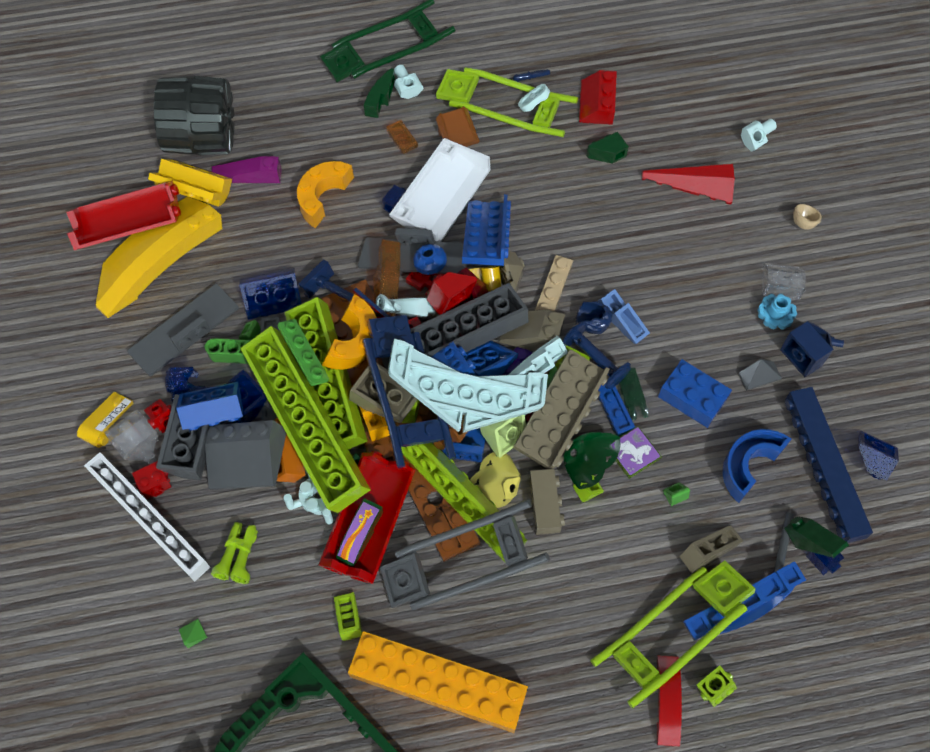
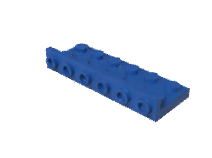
(487, 232)

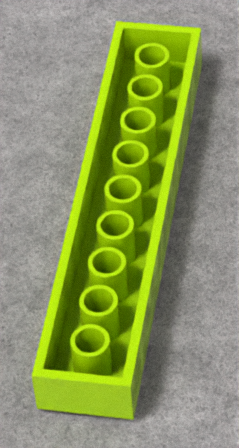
(305, 420)

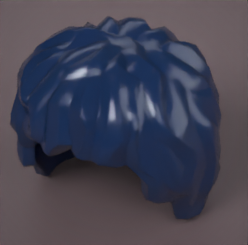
(595, 315)

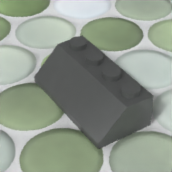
(182, 450)

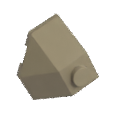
(512, 270)

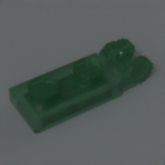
(633, 394)

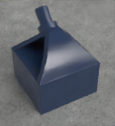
(809, 347)

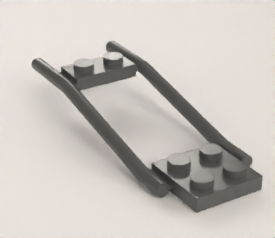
(406, 578)

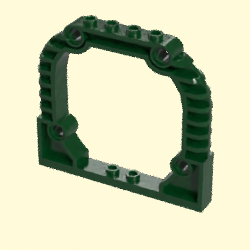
(304, 682)

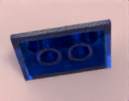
(270, 293)

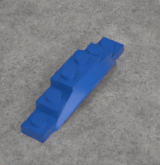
(767, 595)

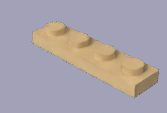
(554, 284)

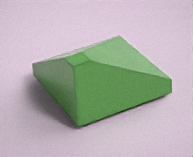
(192, 633)

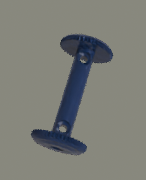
(575, 334)

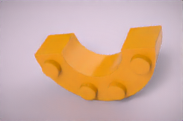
(317, 181)
(351, 353)

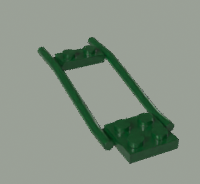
(345, 61)

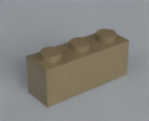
(546, 501)

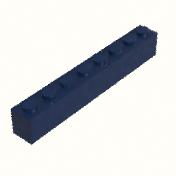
(828, 465)

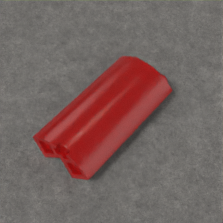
(124, 215)
(388, 490)

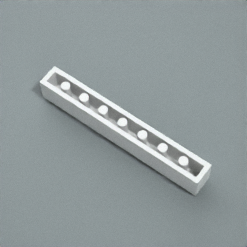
(147, 517)

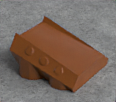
(457, 127)

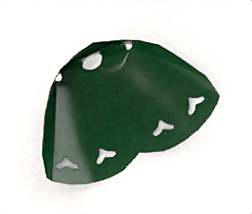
(591, 457)

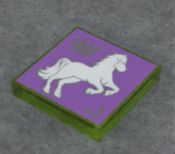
(636, 452)

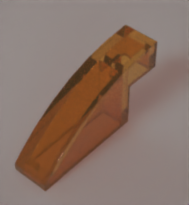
(388, 271)

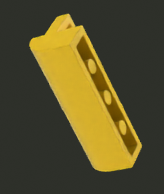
(193, 181)

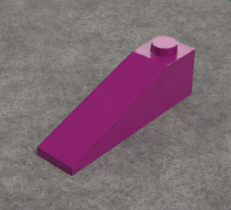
(254, 170)

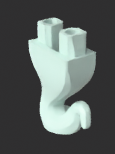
(405, 306)

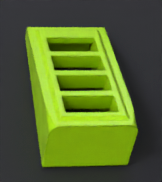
(350, 629)

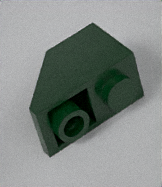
(609, 149)

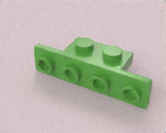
(303, 352)

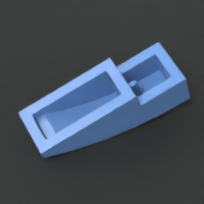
(624, 317)

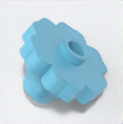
(777, 311)

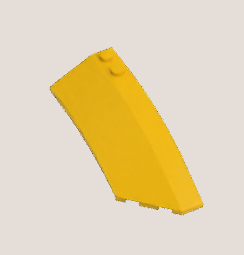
(151, 252)

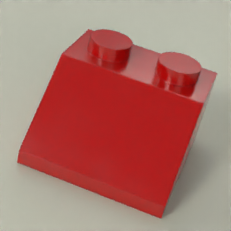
(450, 291)

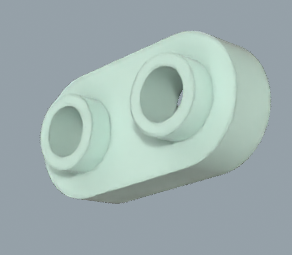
(534, 97)

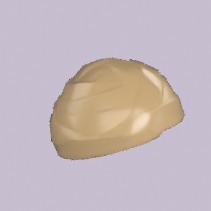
(806, 216)

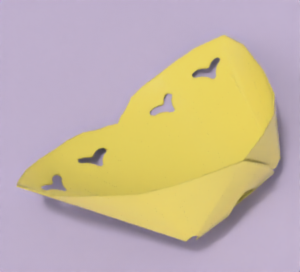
(497, 479)

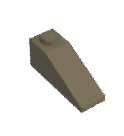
(710, 548)

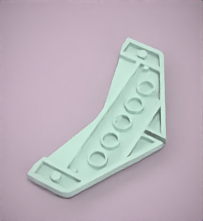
(454, 394)

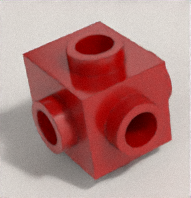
(158, 415)

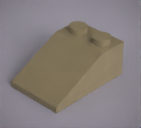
(540, 329)
(366, 395)

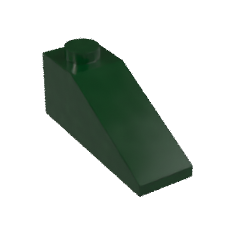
(813, 537)

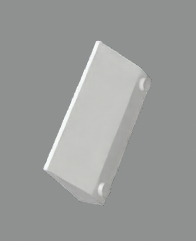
(442, 189)

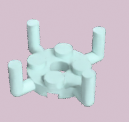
(308, 501)

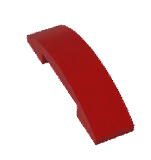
(669, 705)

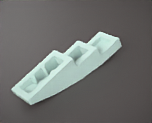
(543, 358)

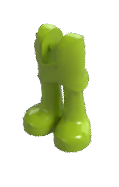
(239, 573)

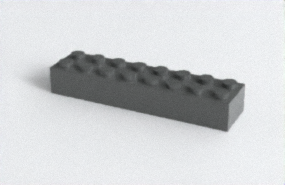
(472, 322)

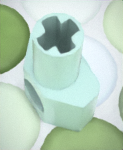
(407, 84)
(755, 133)

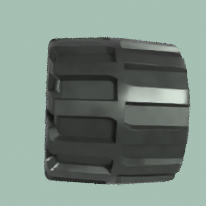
(194, 115)

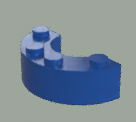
(750, 445)

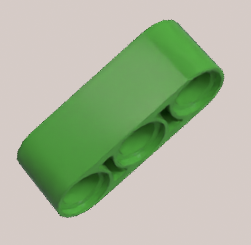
(225, 347)

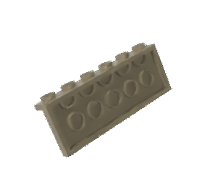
(566, 403)

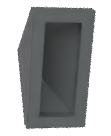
(759, 374)

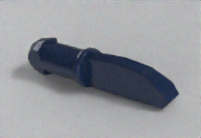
(524, 76)

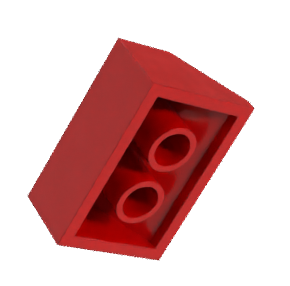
(598, 98)

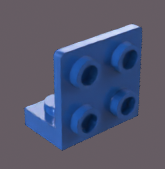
(471, 447)

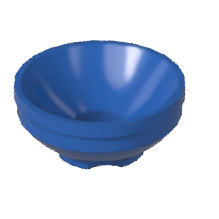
(430, 264)

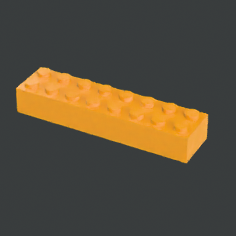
(438, 681)

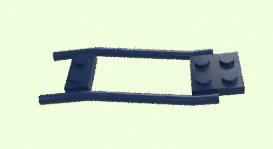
(382, 334)

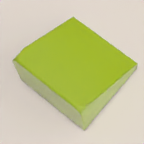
(588, 493)

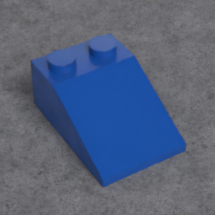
(491, 359)

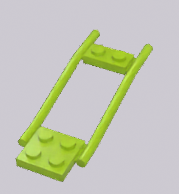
(460, 86)
(720, 587)

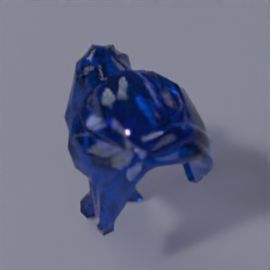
(177, 381)

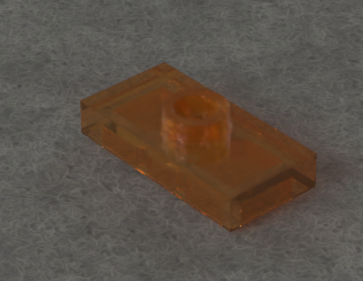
(402, 136)

